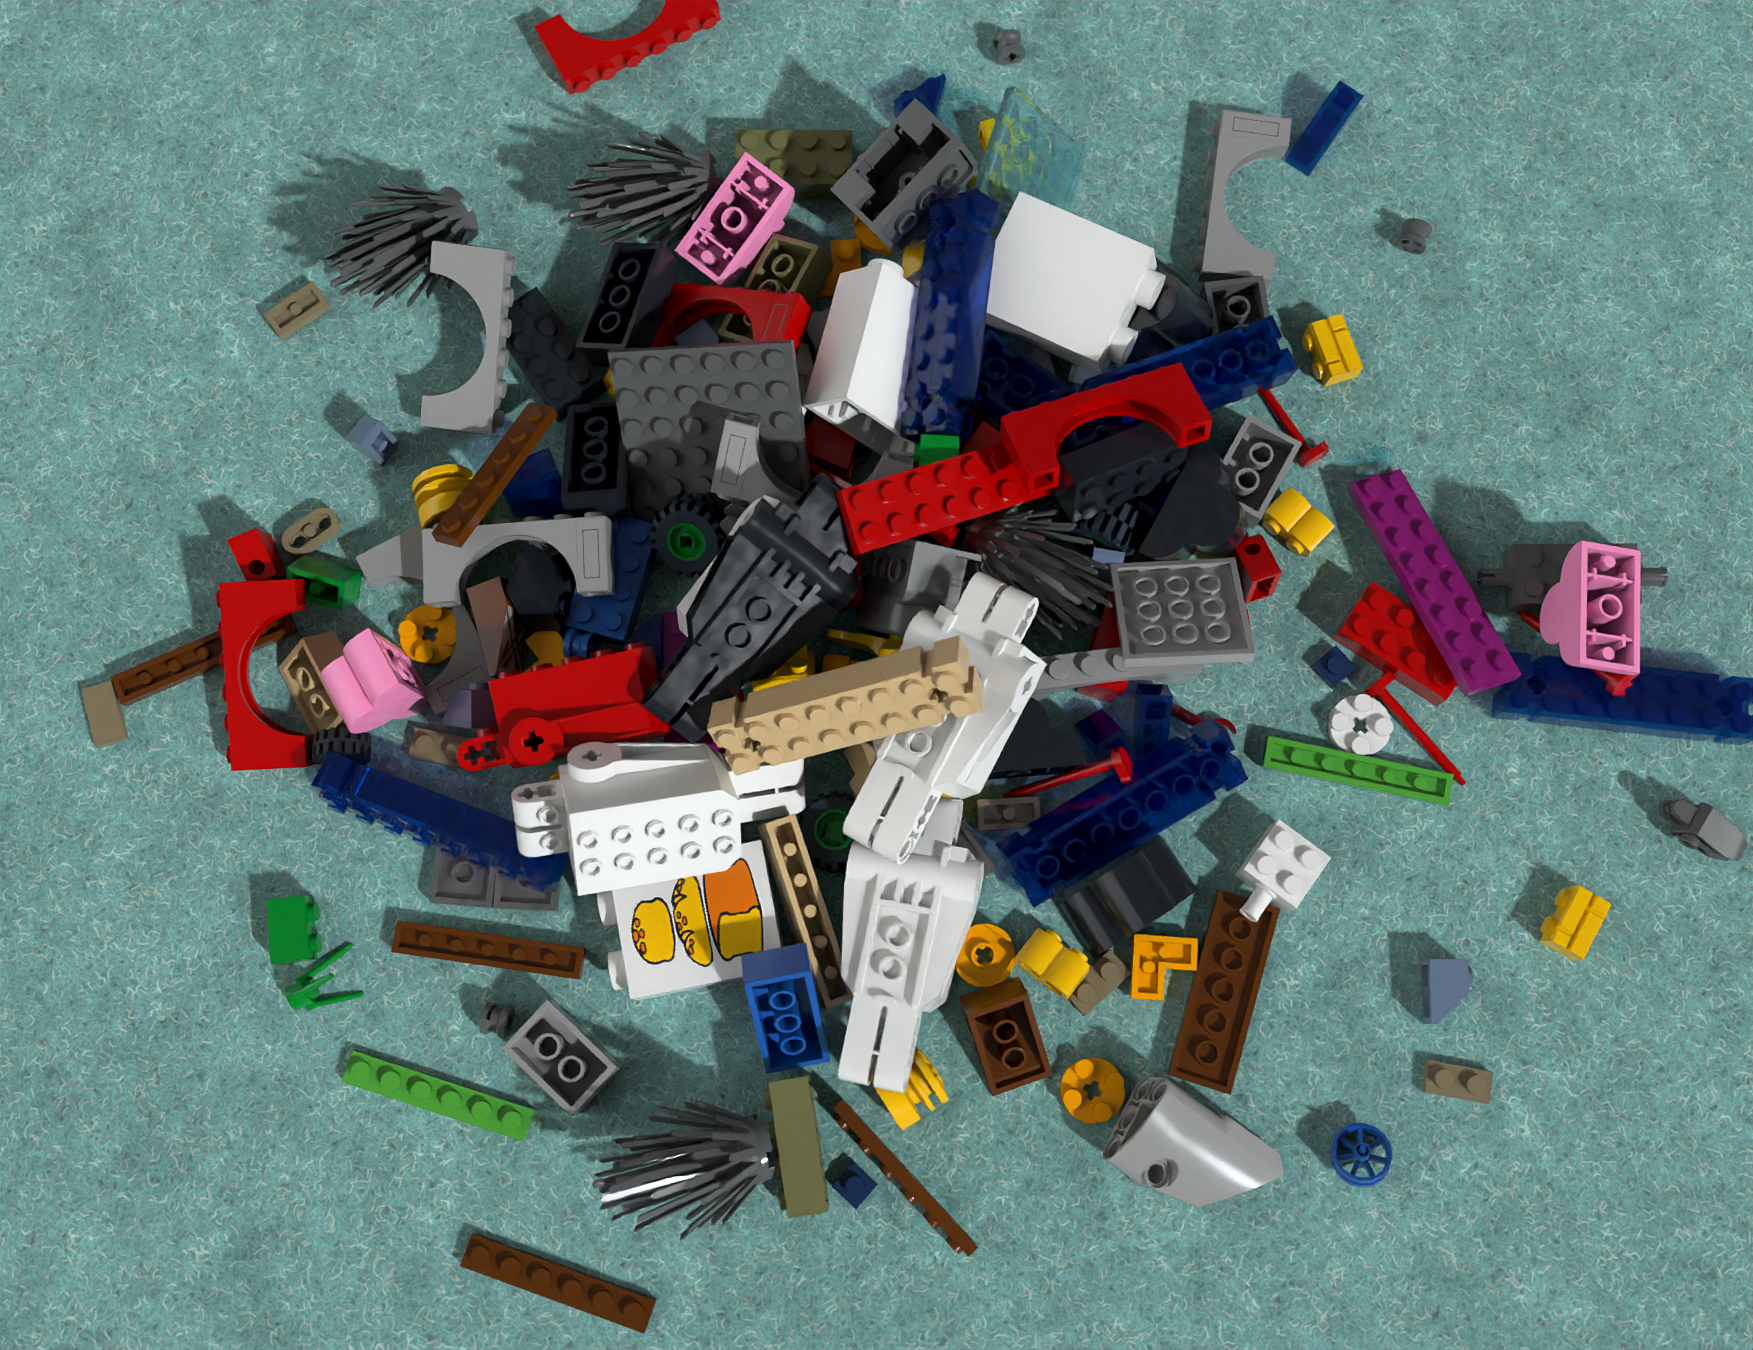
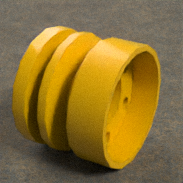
(438, 490)
(922, 1083)

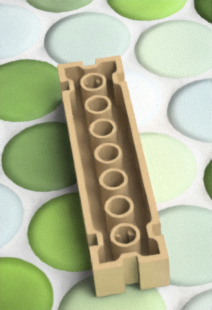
(847, 706)

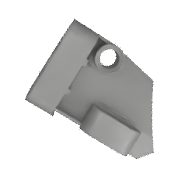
(1188, 1147)

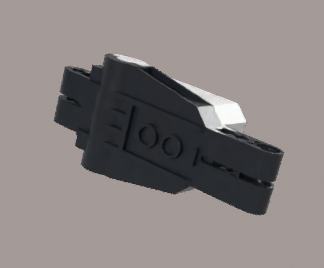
(756, 604)

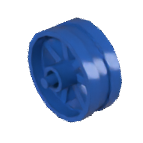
(1361, 1155)

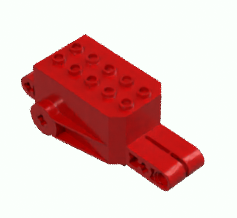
(568, 707)

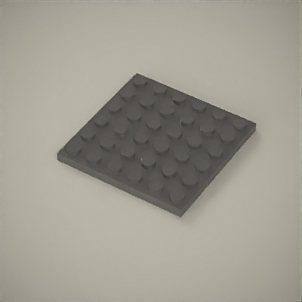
(676, 410)

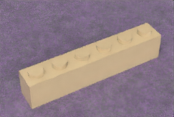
(805, 906)

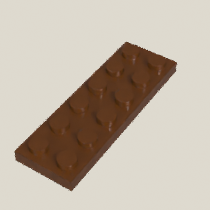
(1222, 994)

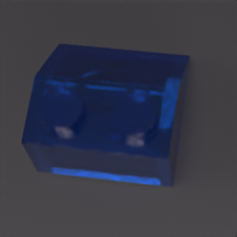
(536, 487)

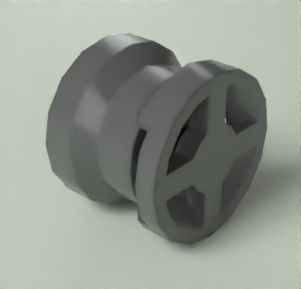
(1008, 47)
(1414, 235)
(496, 1020)

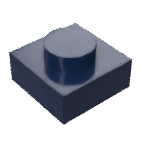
(1333, 667)
(854, 1185)

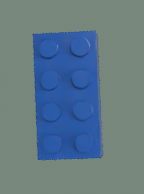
(616, 615)
(785, 1008)

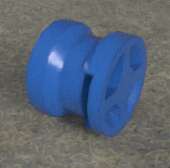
(580, 644)

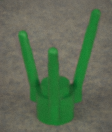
(306, 990)

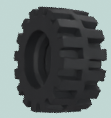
(341, 742)

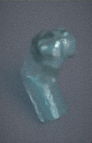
(1378, 466)

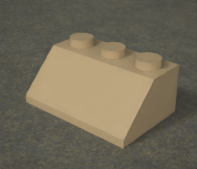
(302, 676)

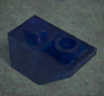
(929, 94)
(1103, 736)

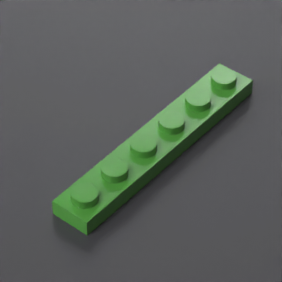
(1357, 770)
(438, 1095)

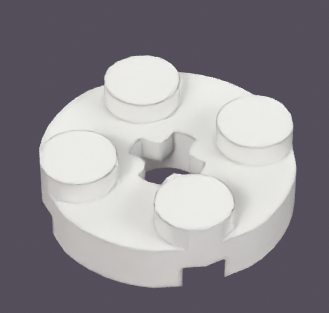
(1342, 722)

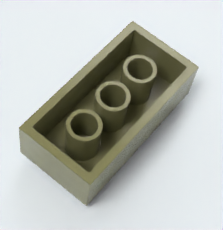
(802, 158)
(782, 267)
(798, 1146)

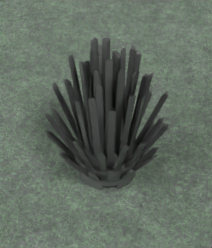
(647, 190)
(398, 242)
(1019, 555)
(713, 1164)

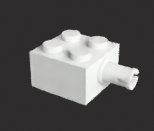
(1280, 870)

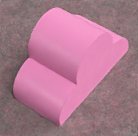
(738, 222)
(1596, 609)
(373, 683)

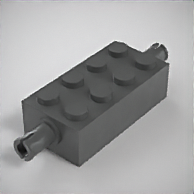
(1535, 568)

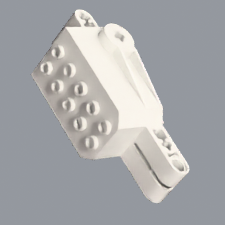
(961, 751)
(649, 811)
(903, 944)

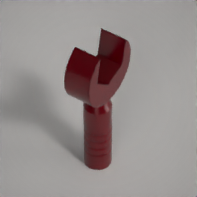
(1193, 719)

